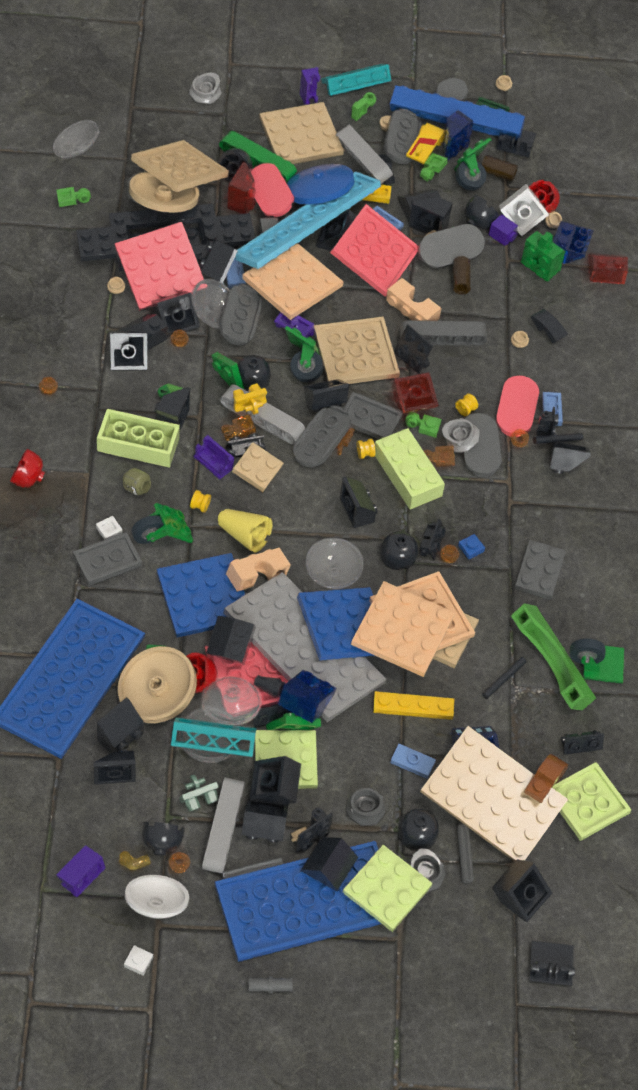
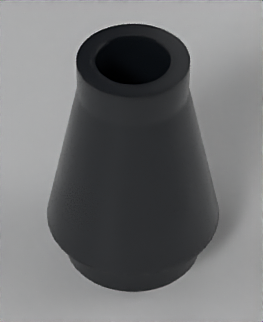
(270, 685)

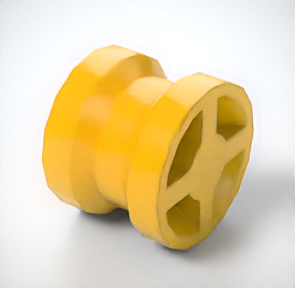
(466, 404)
(365, 448)
(200, 501)

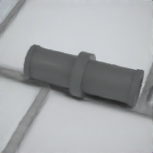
(271, 984)

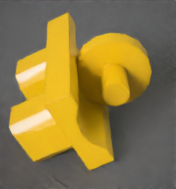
(251, 400)

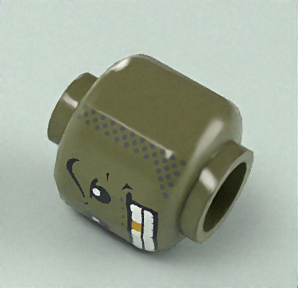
(136, 481)

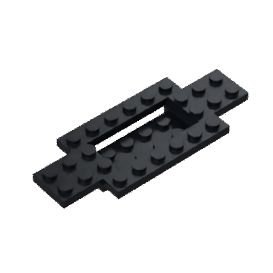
(229, 229)

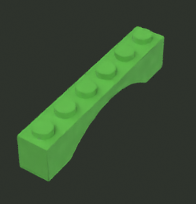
(570, 681)

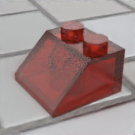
(242, 191)
(608, 268)
(414, 393)

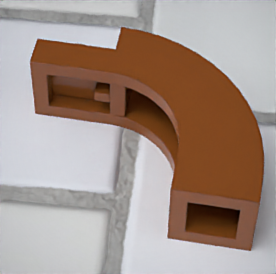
(546, 777)

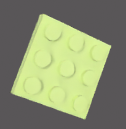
(295, 744)
(591, 801)
(387, 888)

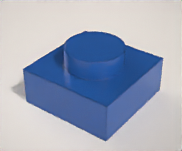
(471, 546)

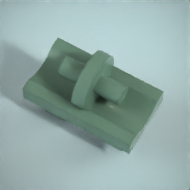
(208, 791)

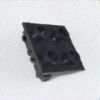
(521, 147)
(413, 349)
(319, 827)
(552, 963)

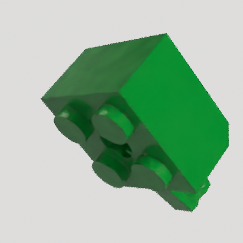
(542, 255)

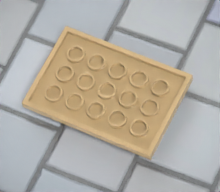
(488, 796)

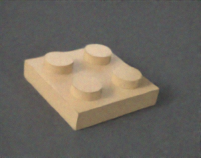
(257, 467)

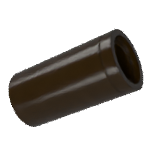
(499, 168)
(461, 275)

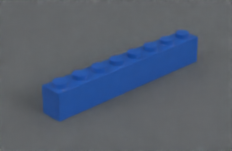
(439, 108)

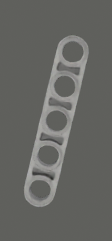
(364, 154)
(268, 418)
(223, 825)

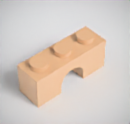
(401, 296)
(244, 571)

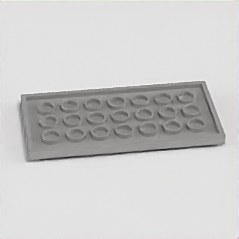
(287, 644)

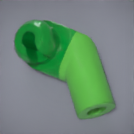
(166, 389)

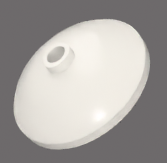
(156, 896)

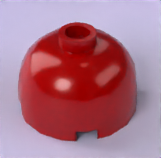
(547, 194)
(28, 470)
(205, 670)

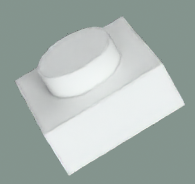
(109, 528)
(138, 960)

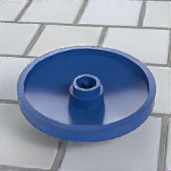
(321, 183)

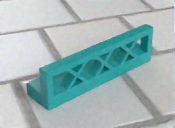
(357, 79)
(216, 729)

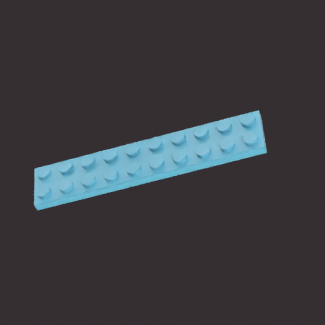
(302, 223)

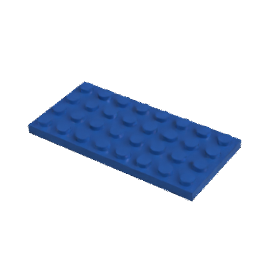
(69, 678)
(289, 908)

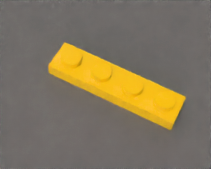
(413, 705)

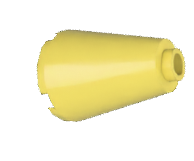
(246, 527)

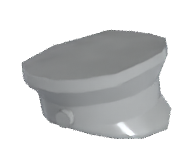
(206, 88)
(461, 434)

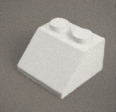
(524, 209)

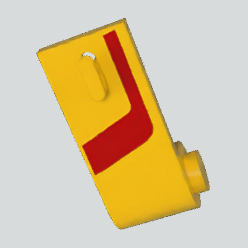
(426, 142)

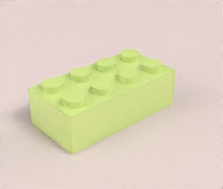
(138, 438)
(409, 468)

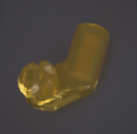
(132, 863)

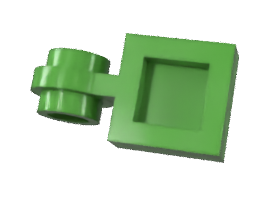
(360, 107)
(433, 163)
(68, 197)
(428, 425)

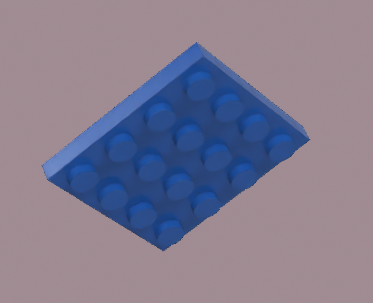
(197, 593)
(334, 620)

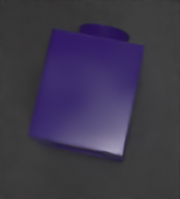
(503, 230)

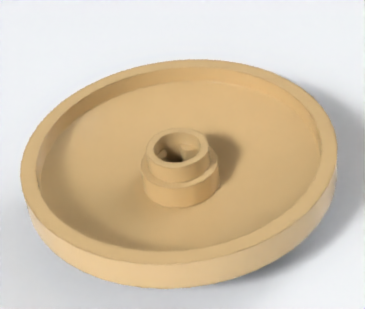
(158, 196)
(158, 683)

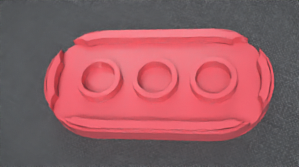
(271, 190)
(517, 405)

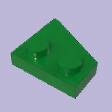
(227, 369)
(291, 722)

